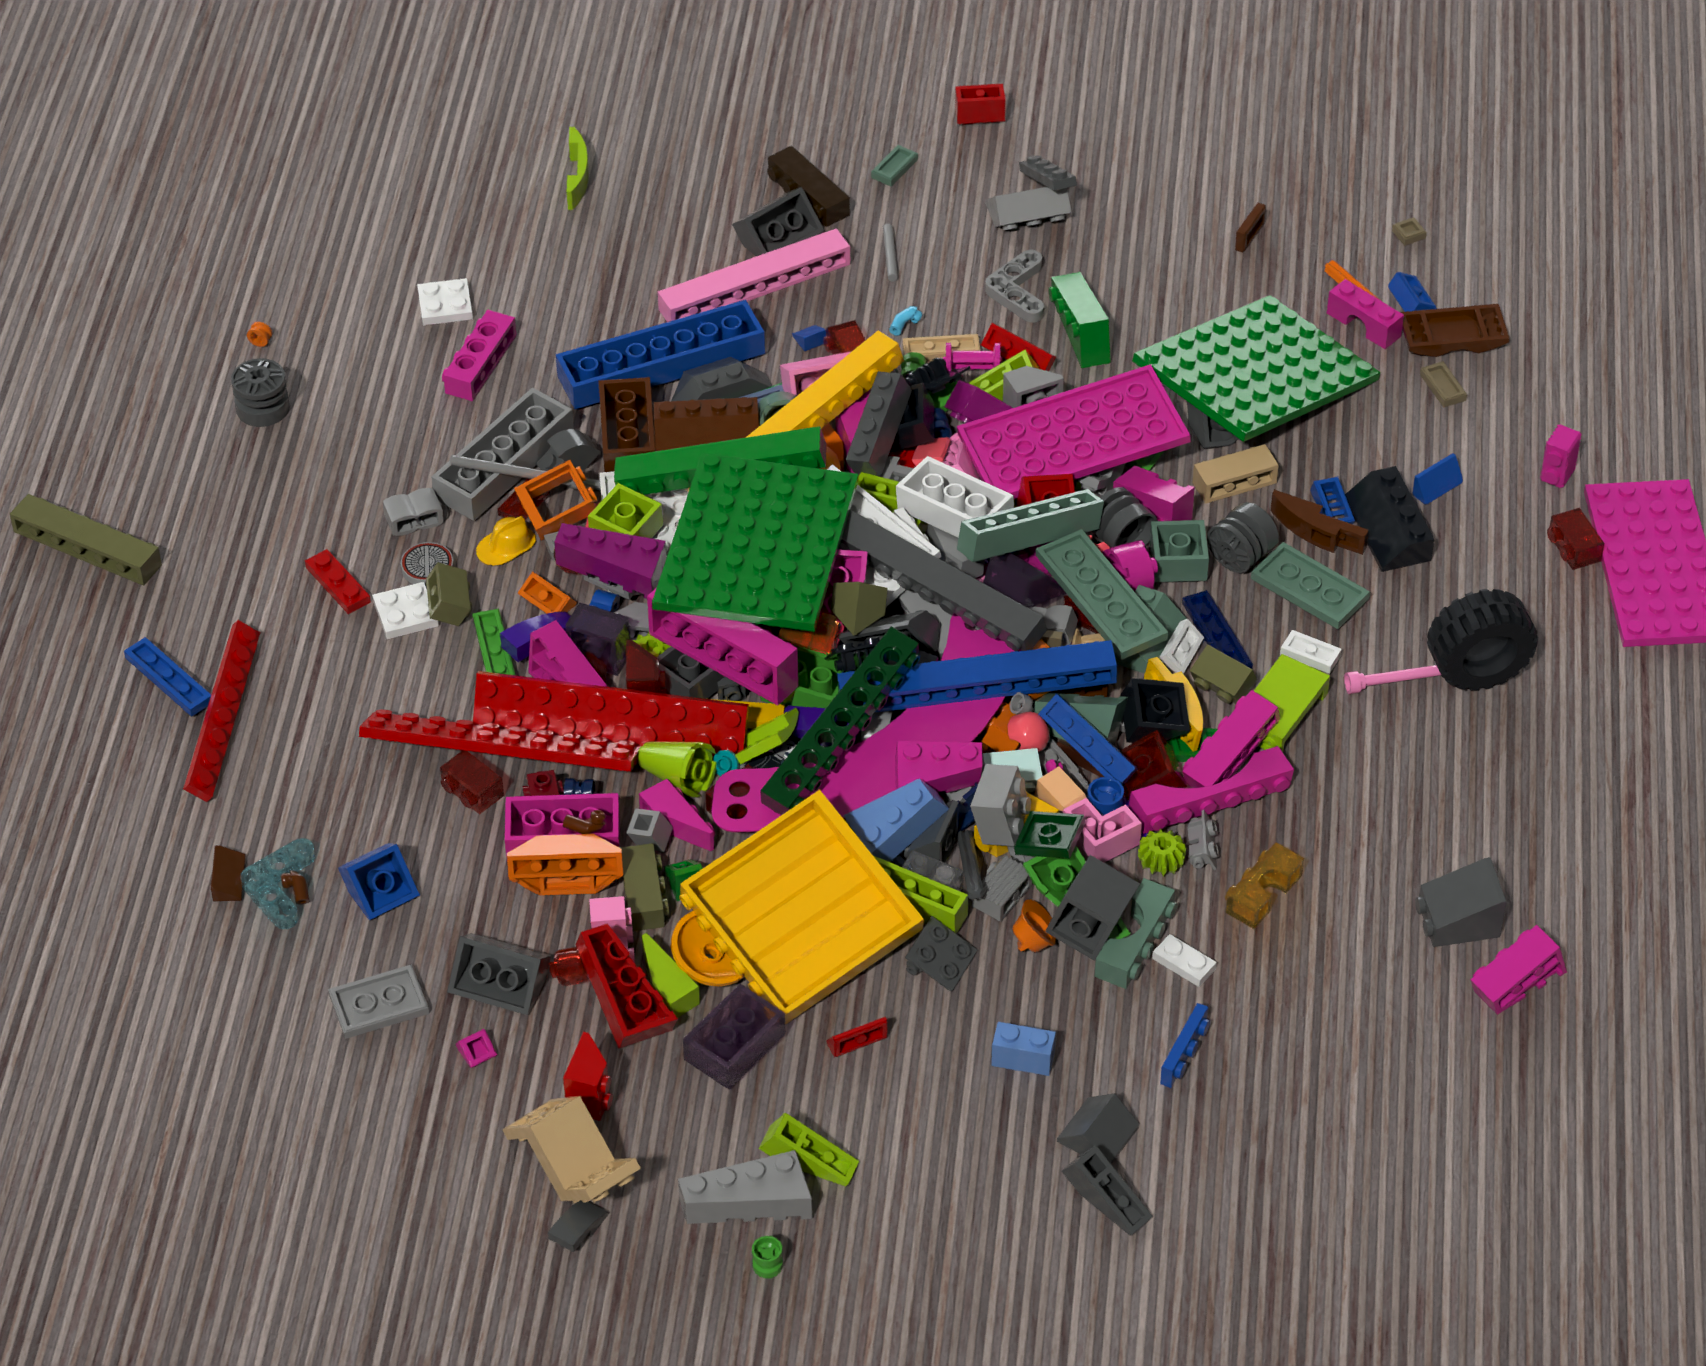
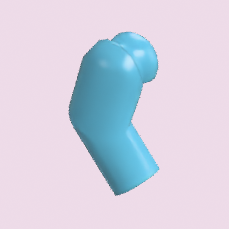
(910, 313)

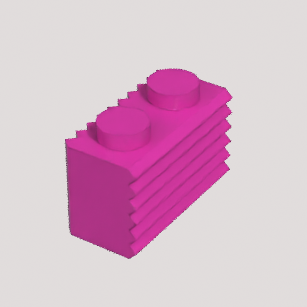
(1560, 456)

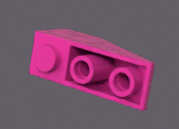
(679, 813)

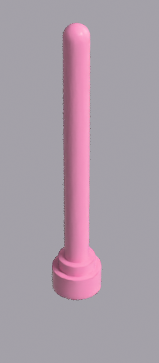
(1356, 681)

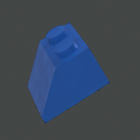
(379, 880)

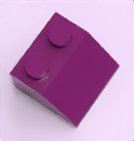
(972, 403)

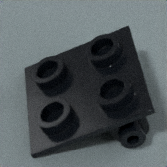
(934, 375)
(845, 652)

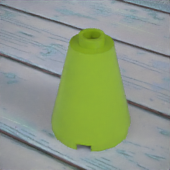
(682, 763)

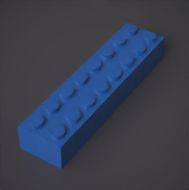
(661, 351)

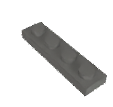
(1047, 173)

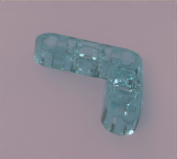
(268, 883)

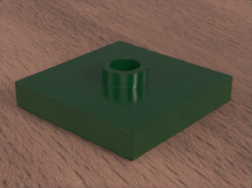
(1049, 834)

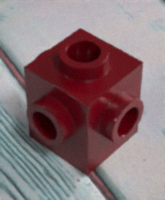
(542, 784)

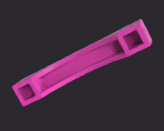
(1164, 806)

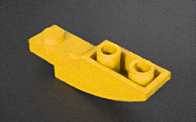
(1158, 671)

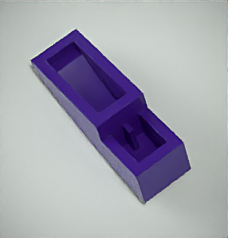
(517, 637)

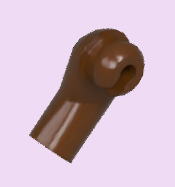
(592, 824)
(299, 886)

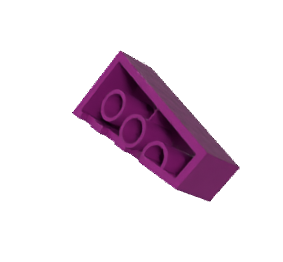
(612, 556)

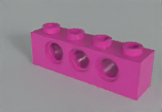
(479, 355)

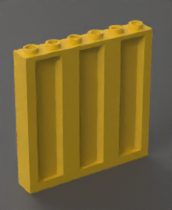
(800, 907)

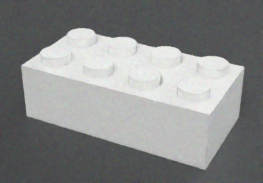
(948, 496)

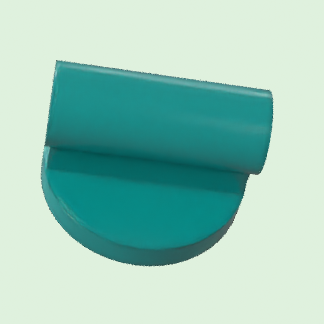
(726, 761)

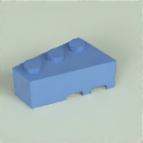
(896, 818)

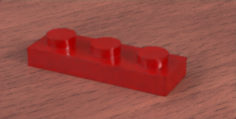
(1012, 344)
(337, 581)

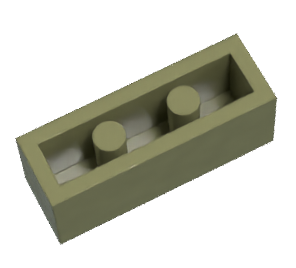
(644, 886)

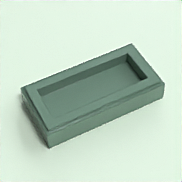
(894, 165)

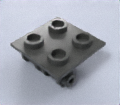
(940, 954)

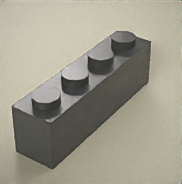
(879, 424)

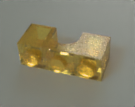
(1275, 869)

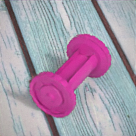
(974, 359)

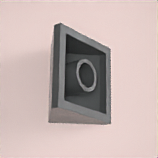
(1102, 1123)

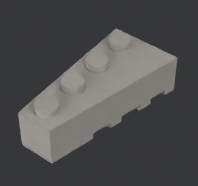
(747, 1191)

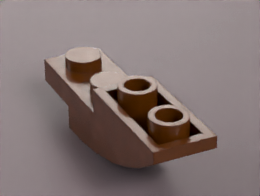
(1309, 523)

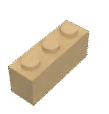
(1235, 473)

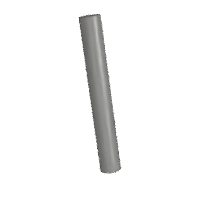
(890, 252)

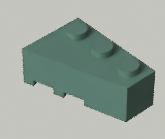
(1099, 711)

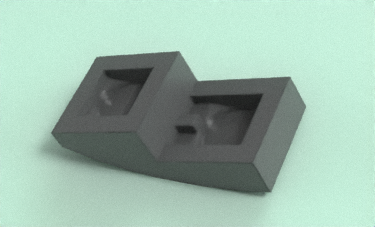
(576, 1224)

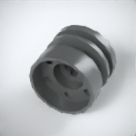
(260, 392)
(1123, 519)
(1242, 537)

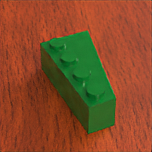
(1082, 319)

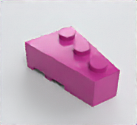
(1161, 497)
(558, 658)
(939, 764)
(1518, 969)

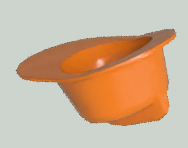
(1031, 927)

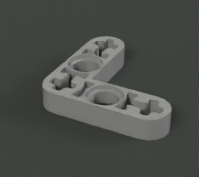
(1002, 286)

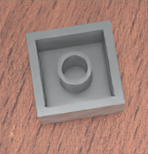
(1000, 805)

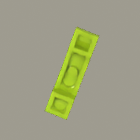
(577, 183)

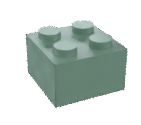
(1179, 550)

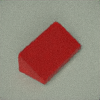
(858, 1037)

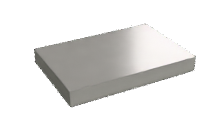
(378, 1001)

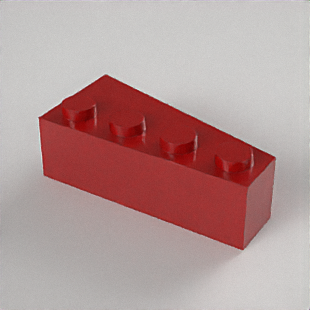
(625, 995)

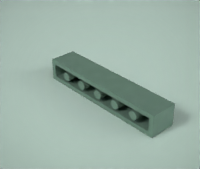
(1029, 525)

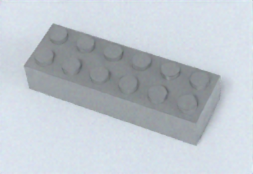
(512, 439)

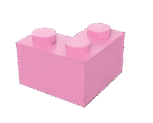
(1107, 834)
(613, 911)

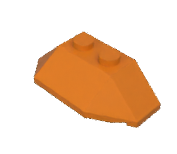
(565, 864)

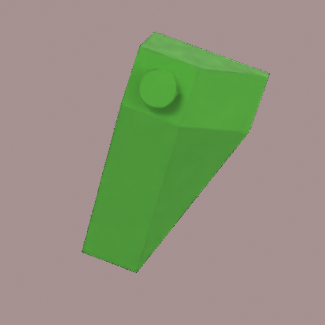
(1056, 875)

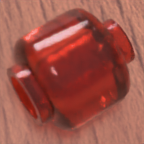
(568, 967)

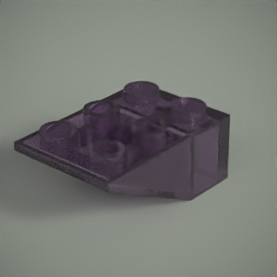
(1021, 580)

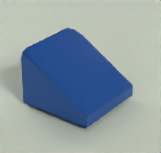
(810, 337)

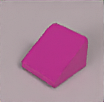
(476, 1048)

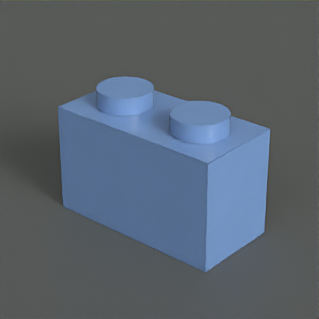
(1023, 1048)

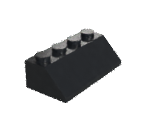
(1395, 525)

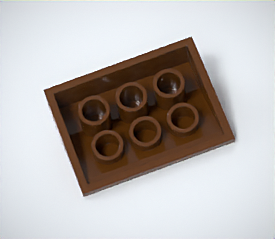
(703, 421)

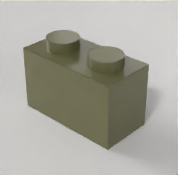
(448, 594)
(1222, 675)

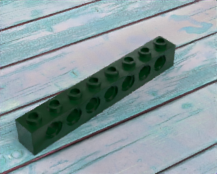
(892, 647)

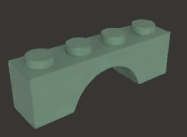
(1122, 958)

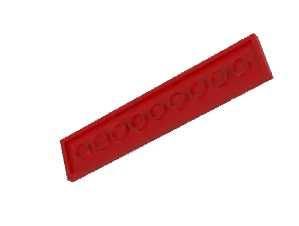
(607, 712)
(500, 741)

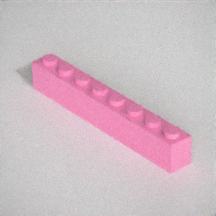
(756, 276)

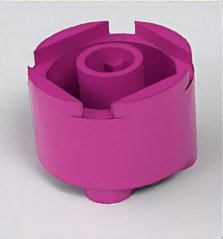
(1133, 564)

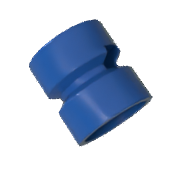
(1105, 794)

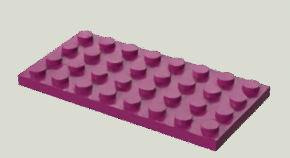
(1076, 431)
(1652, 559)

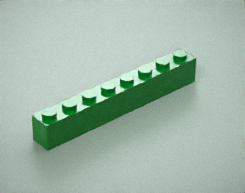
(676, 467)

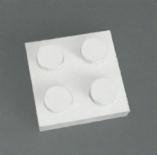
(445, 301)
(404, 610)

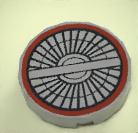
(421, 559)

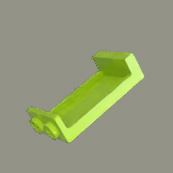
(1294, 691)

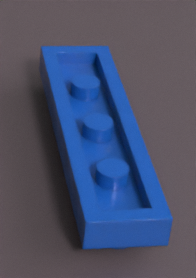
(168, 676)
(1087, 740)

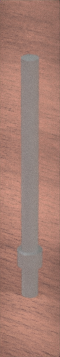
(512, 470)

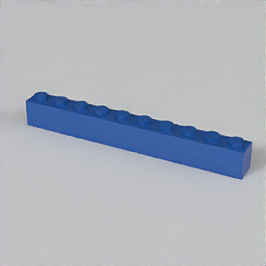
(1001, 675)

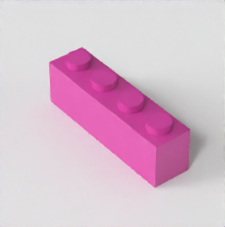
(1232, 742)

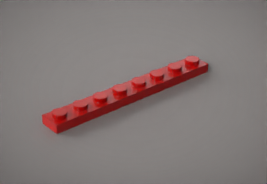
(221, 711)

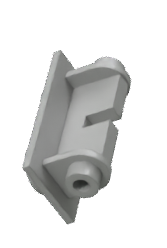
(1206, 850)

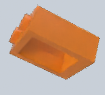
(548, 481)

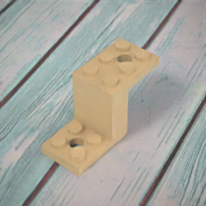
(572, 1150)

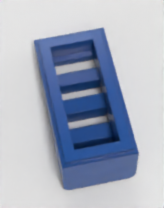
(1333, 486)

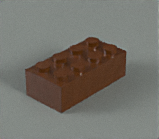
(625, 418)

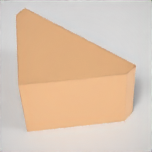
(1058, 789)

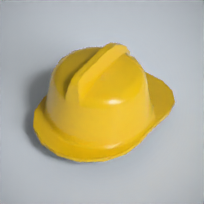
(506, 542)

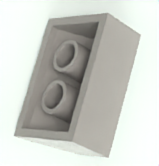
(1028, 207)

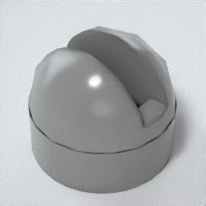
(1021, 699)

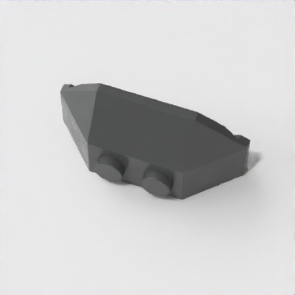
(720, 380)

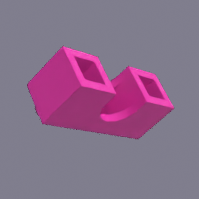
(1381, 321)

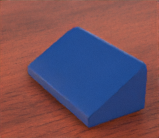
(1410, 293)
(1437, 479)

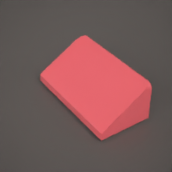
(935, 450)

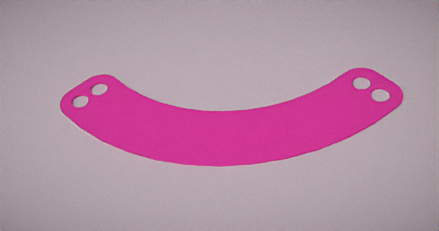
(869, 766)

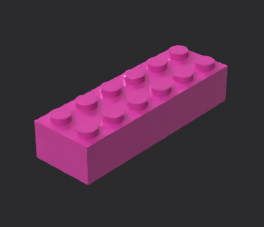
(732, 649)

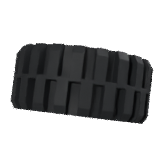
(1482, 639)

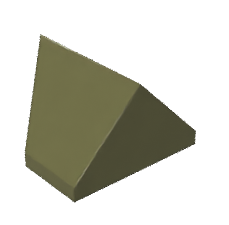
(858, 604)

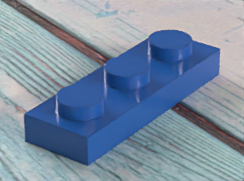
(1185, 1045)

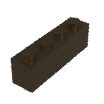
(794, 171)

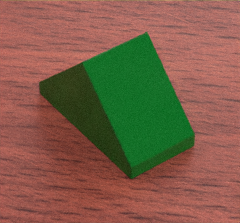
(679, 872)

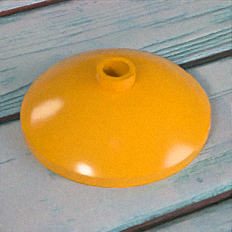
(690, 949)

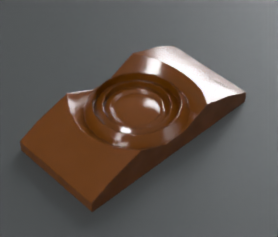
(1454, 329)

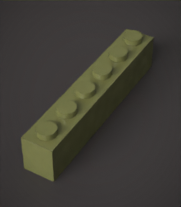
(86, 539)

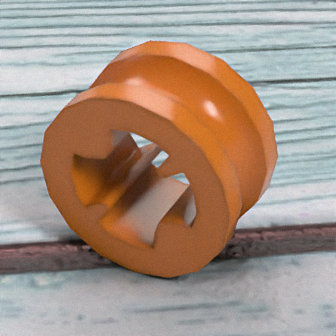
(259, 334)

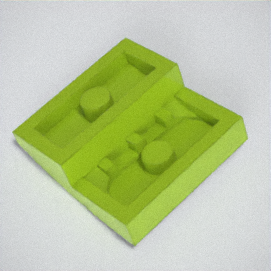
(768, 735)

